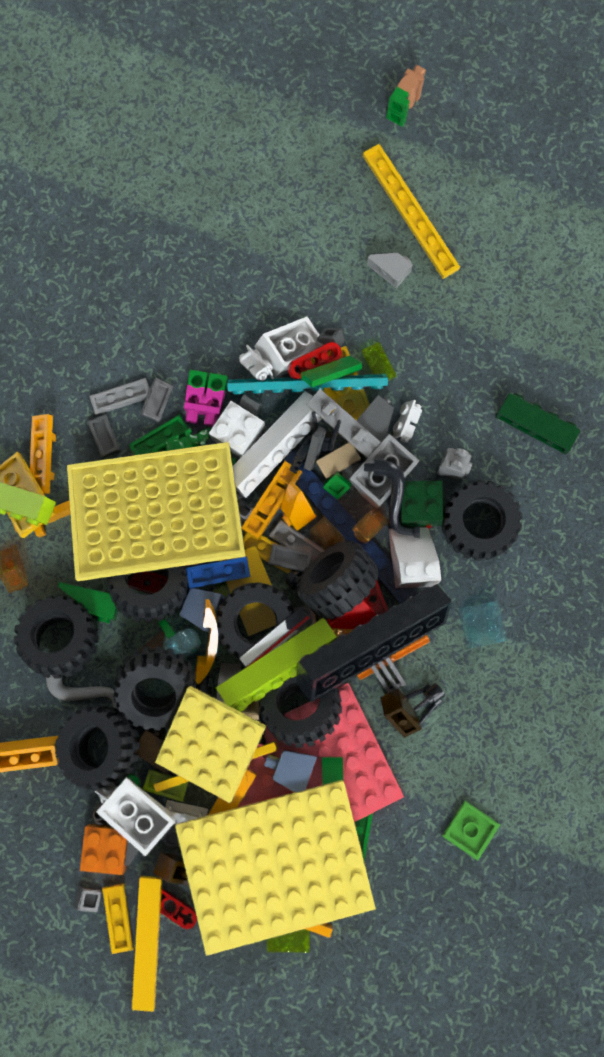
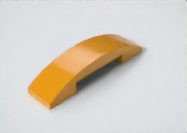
(205, 663)

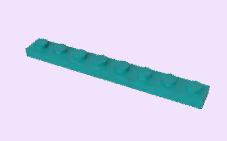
(278, 385)

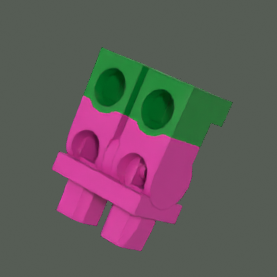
(205, 402)

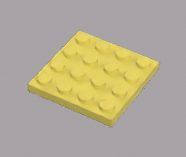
(210, 744)

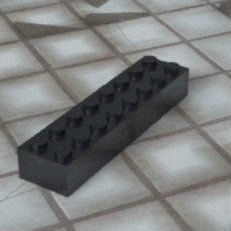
(372, 642)

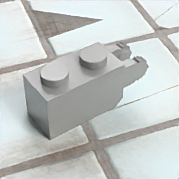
(455, 464)

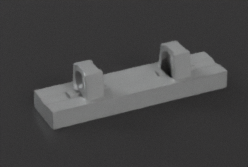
(362, 441)

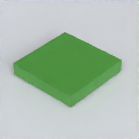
(471, 830)

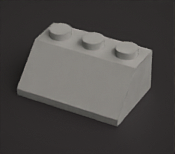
(378, 488)

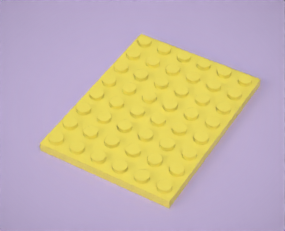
(154, 511)
(274, 867)

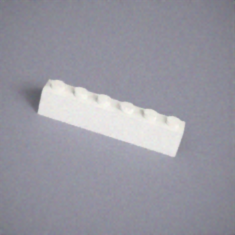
(273, 445)

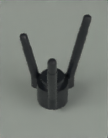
(329, 439)
(433, 695)

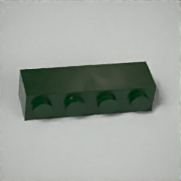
(538, 423)

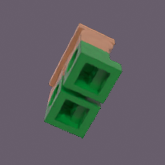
(405, 95)

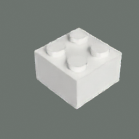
(237, 428)

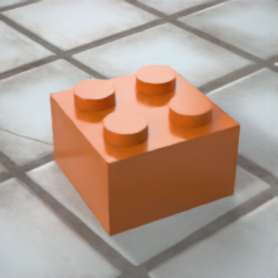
(103, 850)

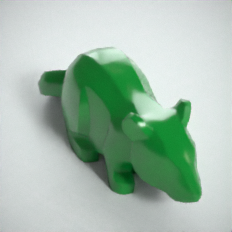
(188, 441)

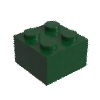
(422, 504)

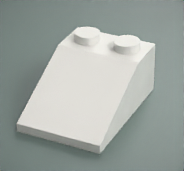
(287, 344)
(414, 560)
(136, 816)

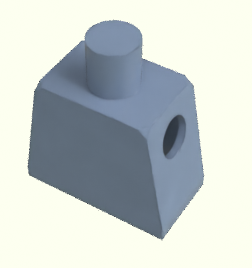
(194, 605)
(292, 769)

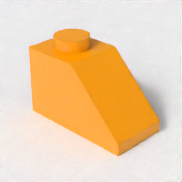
(296, 508)

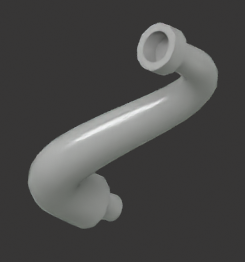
(66, 693)

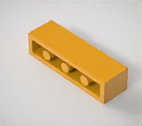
(28, 754)

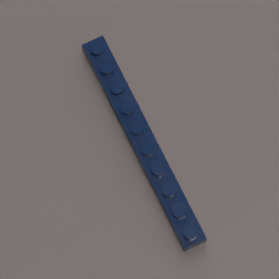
(343, 522)

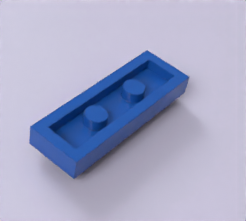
(218, 572)

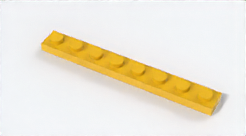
(411, 211)

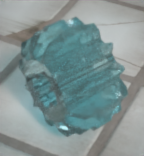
(184, 642)

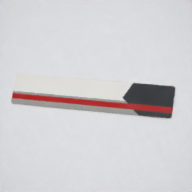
(276, 637)

